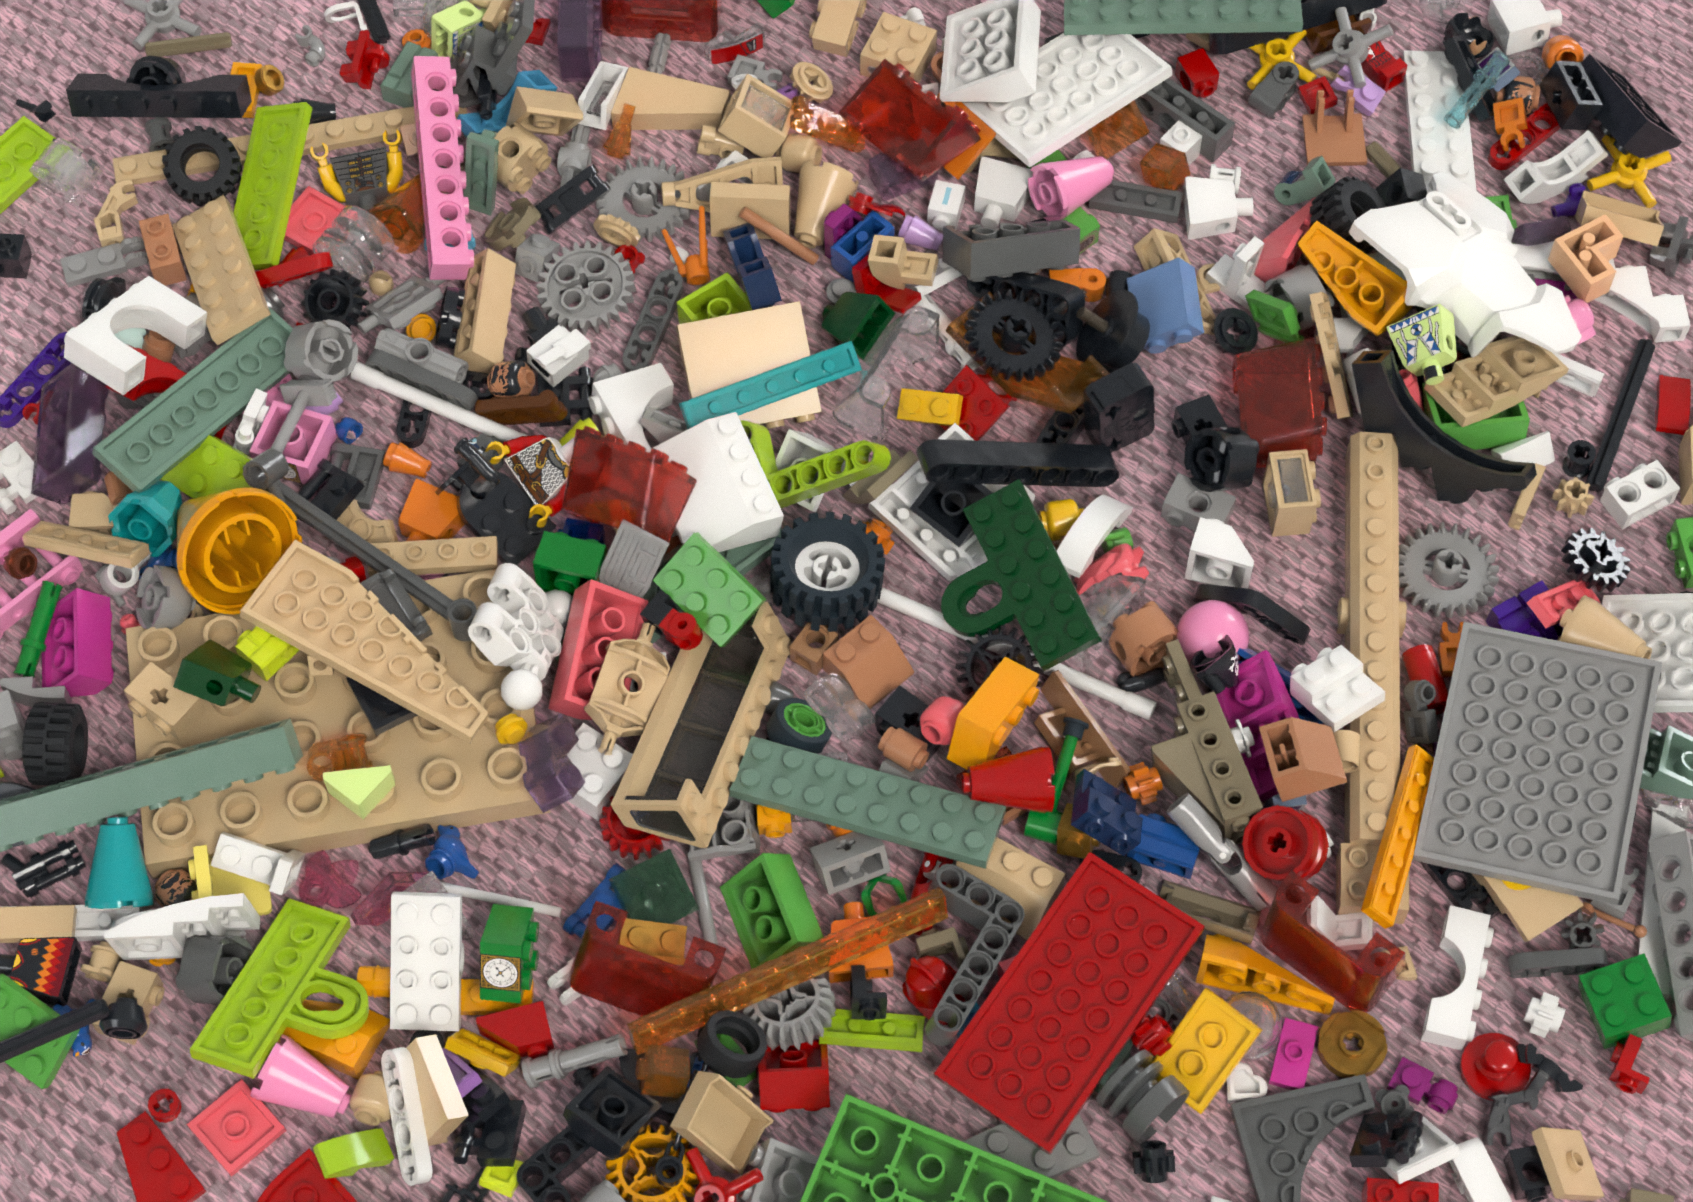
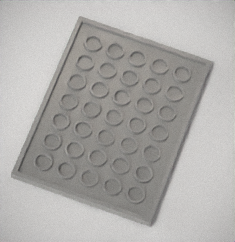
(1539, 763)

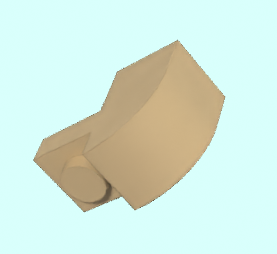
(897, 266)

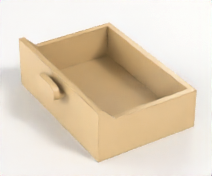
(766, 200)
(1630, 219)
(438, 1092)
(721, 1121)

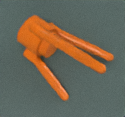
(696, 268)

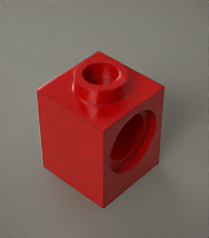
(1197, 73)

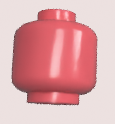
(939, 720)

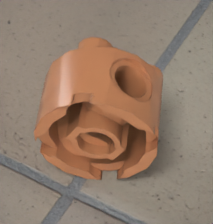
(1142, 638)

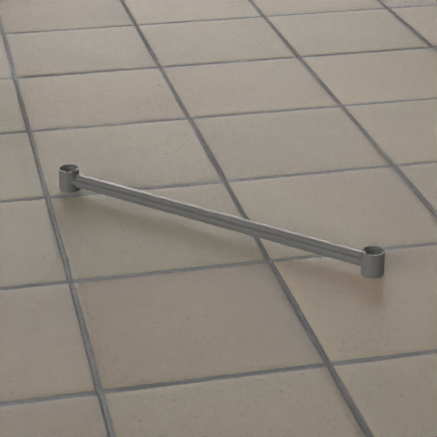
(457, 612)

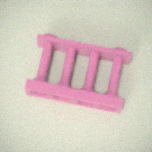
(64, 571)

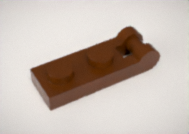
(523, 409)

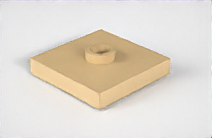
(1567, 1164)

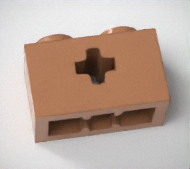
(162, 250)

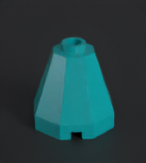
(148, 516)

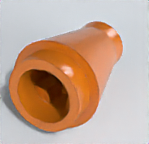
(406, 461)

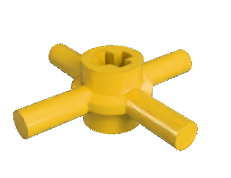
(1276, 52)
(1629, 172)

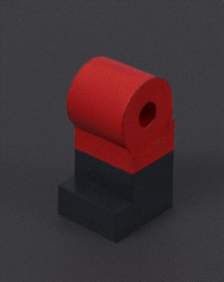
(670, 624)

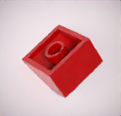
(795, 1078)

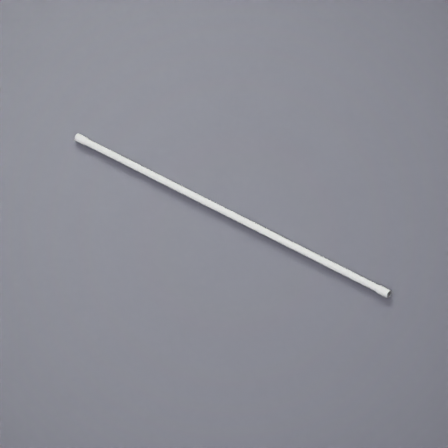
(1125, 699)

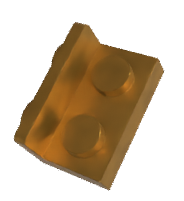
(655, 939)

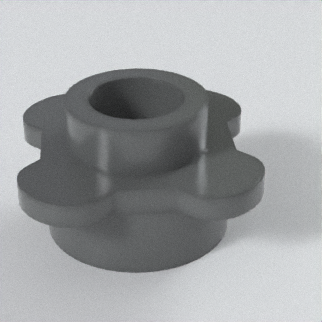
(1400, 1095)

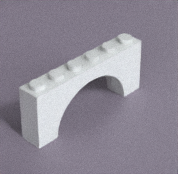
(627, 397)

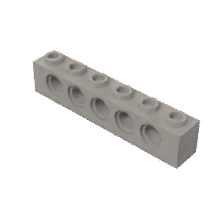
(1664, 857)

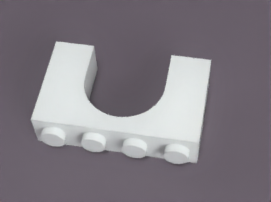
(145, 306)

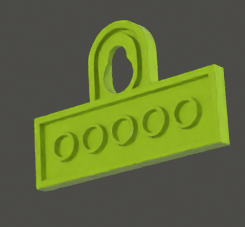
(272, 988)

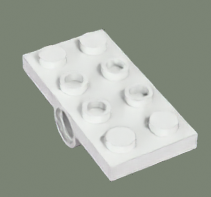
(426, 961)

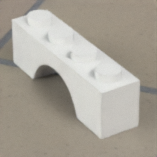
(1449, 1016)

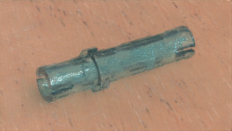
(1494, 66)

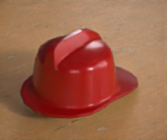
(926, 984)

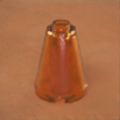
(403, 215)

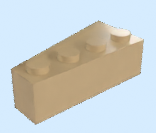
(836, 25)

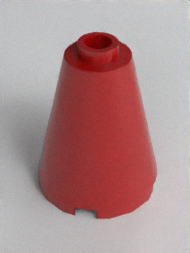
(1014, 781)

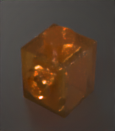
(1165, 167)
(664, 1071)

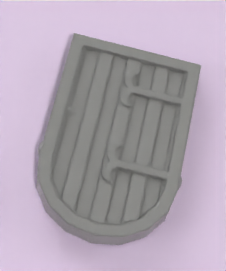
(632, 560)

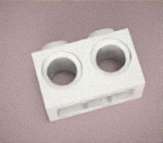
(1641, 498)

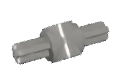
(575, 154)

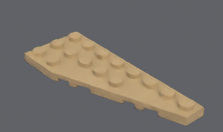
(343, 625)

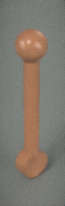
(1639, 931)

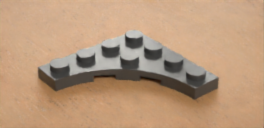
(1286, 1128)

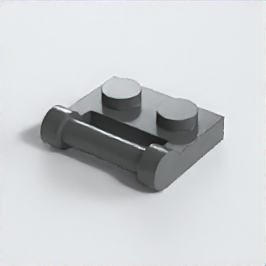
(364, 465)

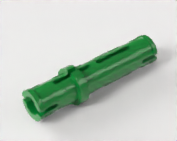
(36, 635)

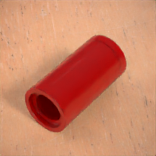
(1423, 665)

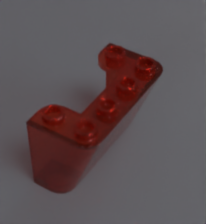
(907, 122)
(1281, 398)
(626, 483)
(631, 977)
(1351, 981)

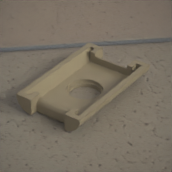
(1228, 917)

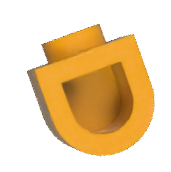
(773, 822)

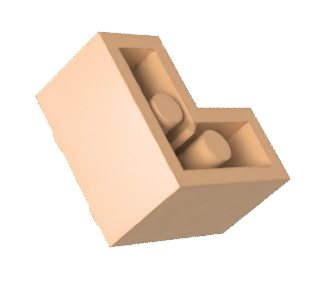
(1584, 255)

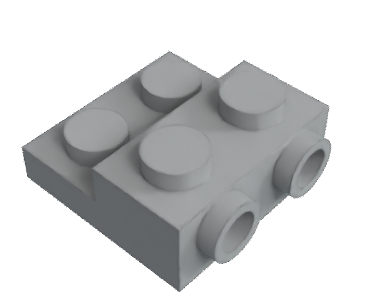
(784, 1172)

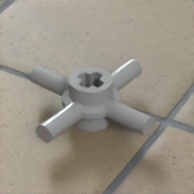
(161, 17)
(1350, 47)

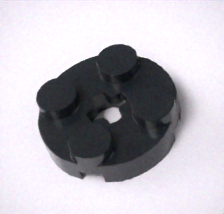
(449, 317)

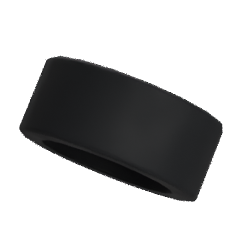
(724, 1060)

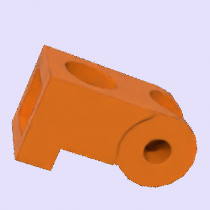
(1089, 280)

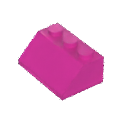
(79, 644)

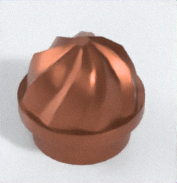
(20, 563)

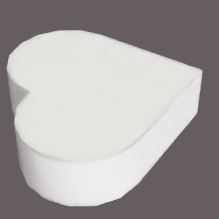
(1244, 1085)

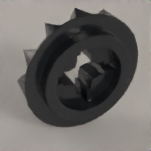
(1241, 324)

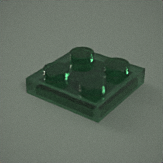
(654, 890)

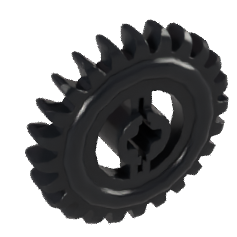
(1013, 336)

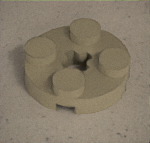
(510, 227)

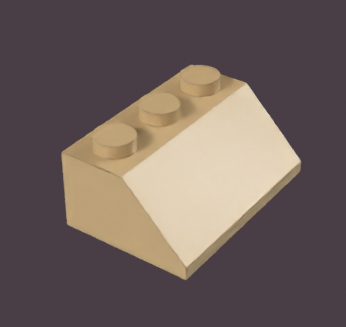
(1021, 878)

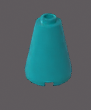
(118, 868)

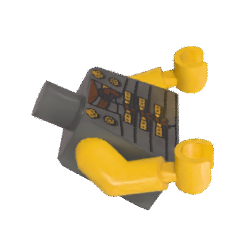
(362, 176)

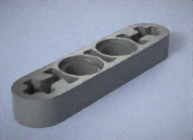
(648, 321)
(422, 379)

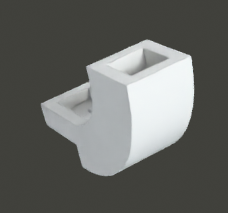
(1551, 177)

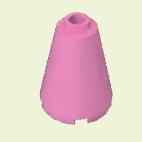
(1068, 184)
(300, 1081)

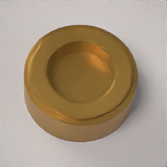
(269, 80)

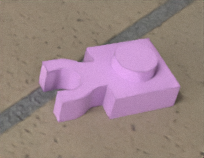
(1366, 98)

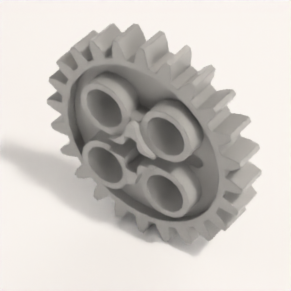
(581, 265)

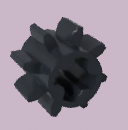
(1153, 1161)

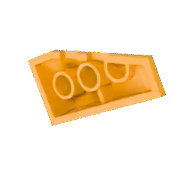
(1360, 283)
(1238, 968)
(344, 1054)

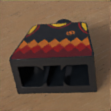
(44, 967)

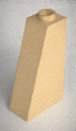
(669, 102)

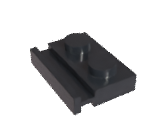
(483, 1101)

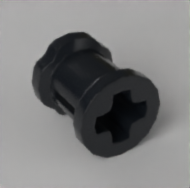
(1576, 455)

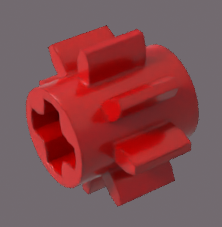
(1153, 1035)

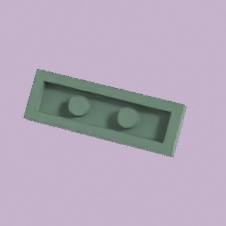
(481, 171)

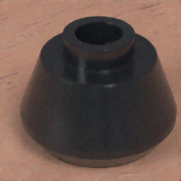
(125, 1020)

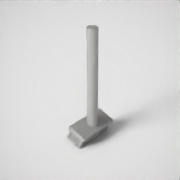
(299, 395)

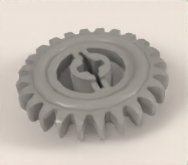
(641, 187)
(1451, 551)

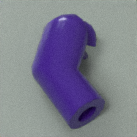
(1570, 206)

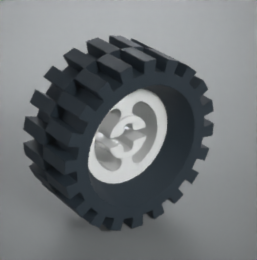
(801, 564)

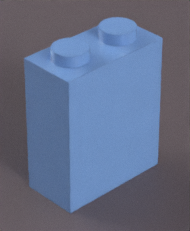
(1170, 303)

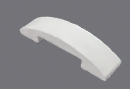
(1090, 531)

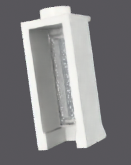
(600, 94)

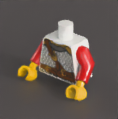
(541, 469)

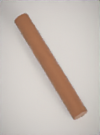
(778, 235)

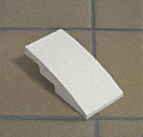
(166, 930)

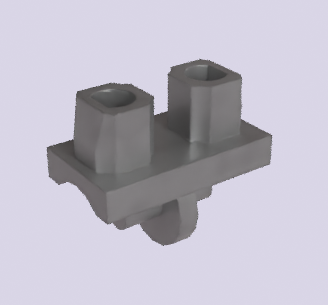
(1679, 247)

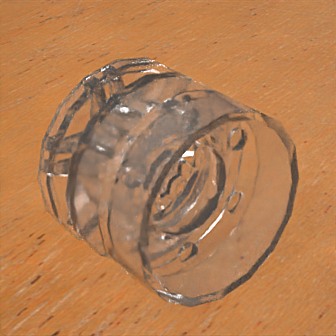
(355, 242)

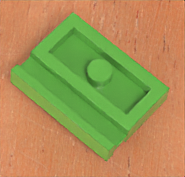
(1275, 316)

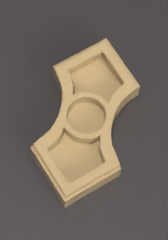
(367, 528)

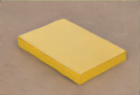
(1207, 1048)

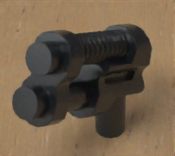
(35, 875)

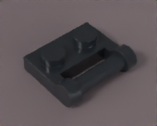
(335, 494)

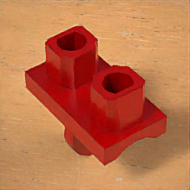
(366, 60)

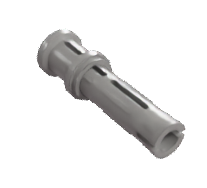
(560, 1063)

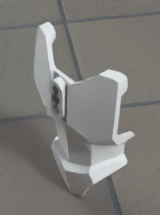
(1462, 257)

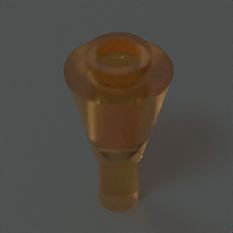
(619, 140)

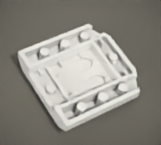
(935, 548)

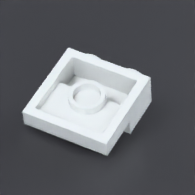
(1335, 687)

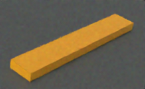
(1398, 839)

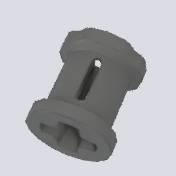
(158, 135)

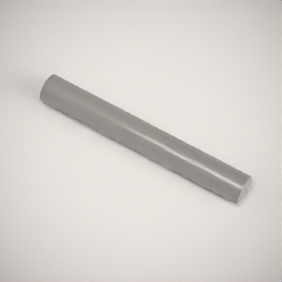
(703, 901)

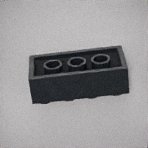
(1627, 113)

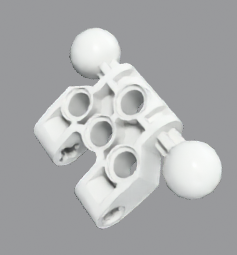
(520, 632)

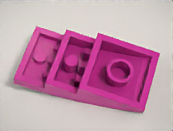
(1258, 701)

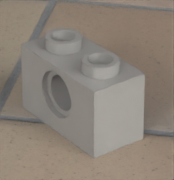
(1185, 496)

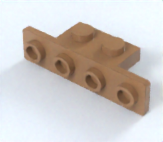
(1093, 747)

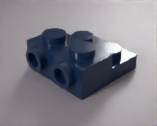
(1105, 813)

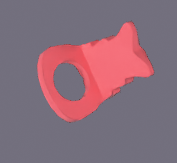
(1118, 559)

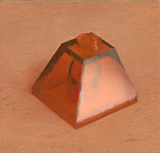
(1117, 131)

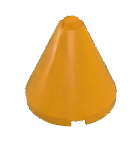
(231, 545)

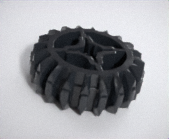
(978, 651)

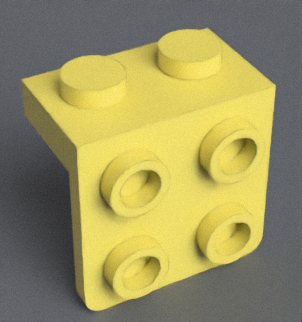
(217, 882)

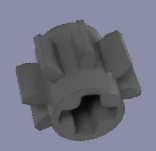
(1581, 921)

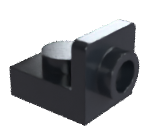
(863, 1001)

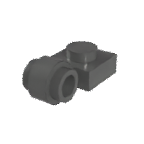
(1419, 721)

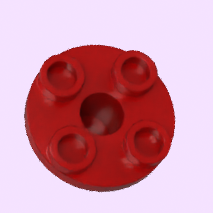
(1493, 1065)

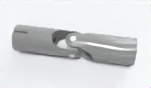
(1208, 836)

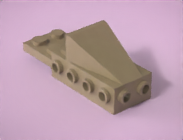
(1204, 753)

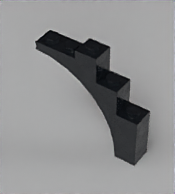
(1421, 443)

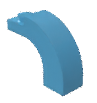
(474, 123)

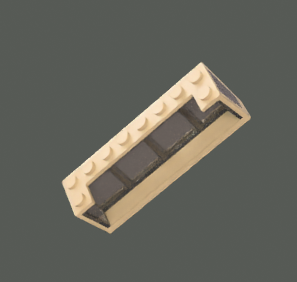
(701, 732)

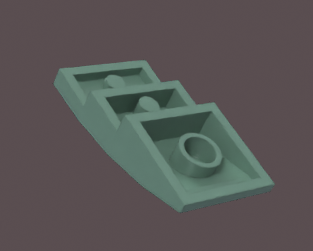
(1669, 763)

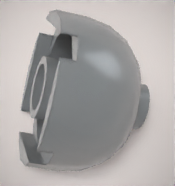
(163, 598)

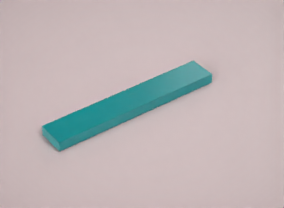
(773, 385)

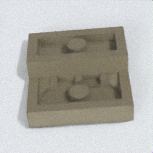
(870, 488)

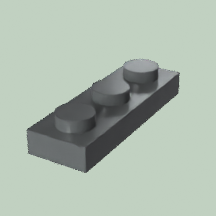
(1139, 201)

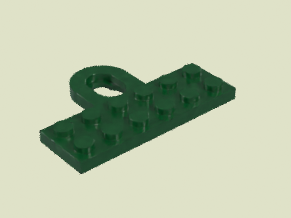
(1031, 579)

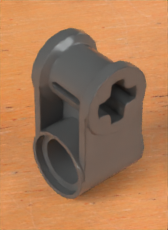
(1275, 89)

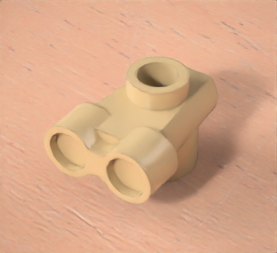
(716, 143)

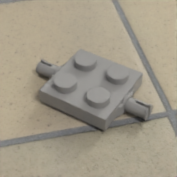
(402, 304)

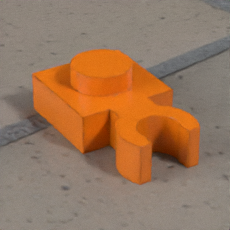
(1509, 120)
(1448, 649)

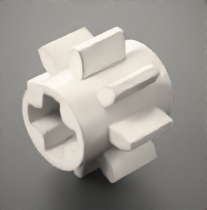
(1544, 1014)

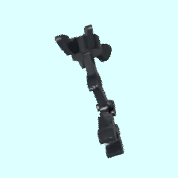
(1546, 1070)

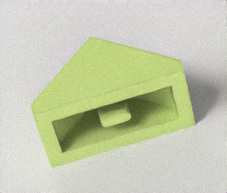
(360, 788)

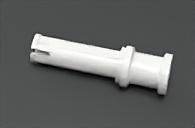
(951, 345)

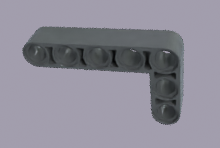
(980, 957)

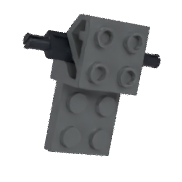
(489, 59)

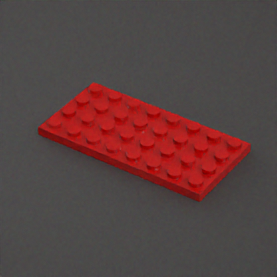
(1069, 1002)

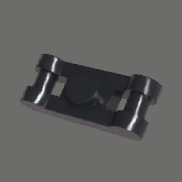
(572, 199)

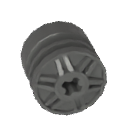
(1135, 1090)

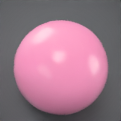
(1207, 624)

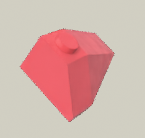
(1281, 247)

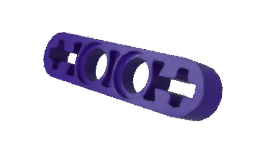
(31, 377)

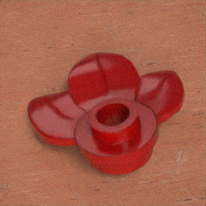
(863, 204)

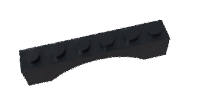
(206, 98)

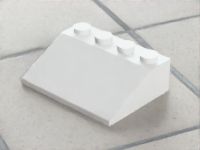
(991, 52)
(731, 495)

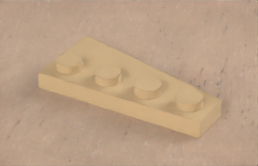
(1333, 369)

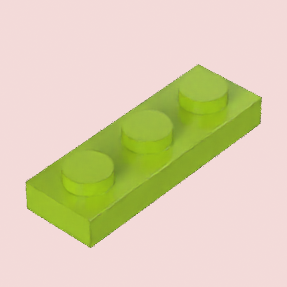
(893, 1033)

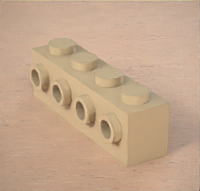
(485, 311)

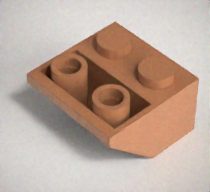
(1302, 757)

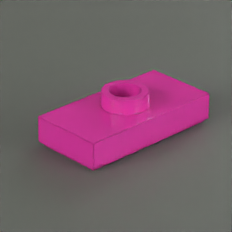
(1293, 1054)

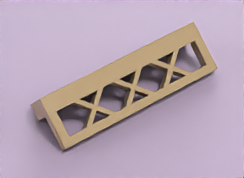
(1154, 251)

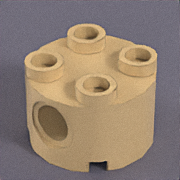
(520, 157)

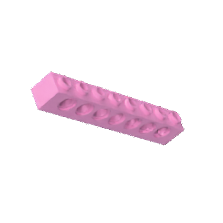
(443, 261)

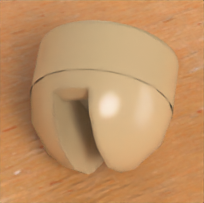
(378, 283)

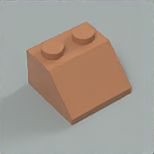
(868, 661)

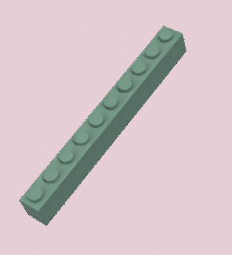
(148, 783)

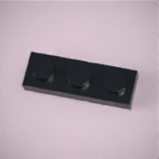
(1461, 57)

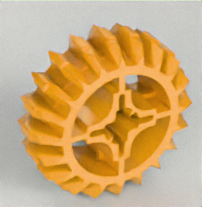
(641, 1180)

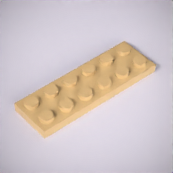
(221, 269)

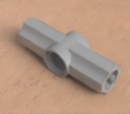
(410, 349)

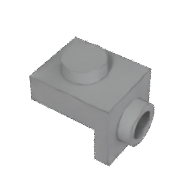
(533, 254)

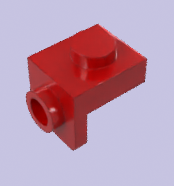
(1622, 1074)

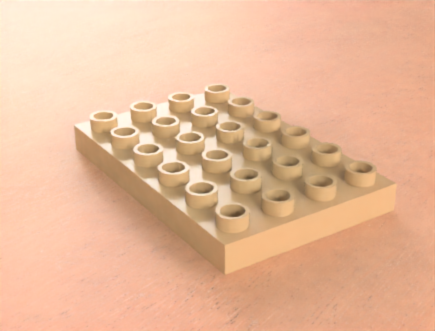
(433, 770)

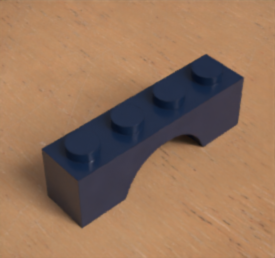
(752, 266)

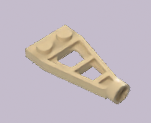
(759, 170)

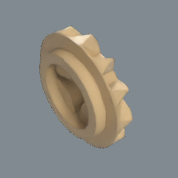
(806, 72)
(616, 230)

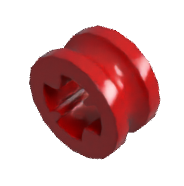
(175, 1107)

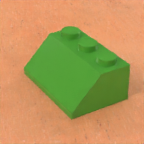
(1492, 432)
(770, 908)

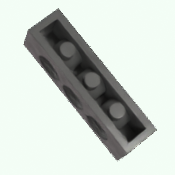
(1171, 102)

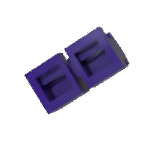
(1518, 617)

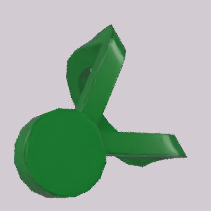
(866, 893)

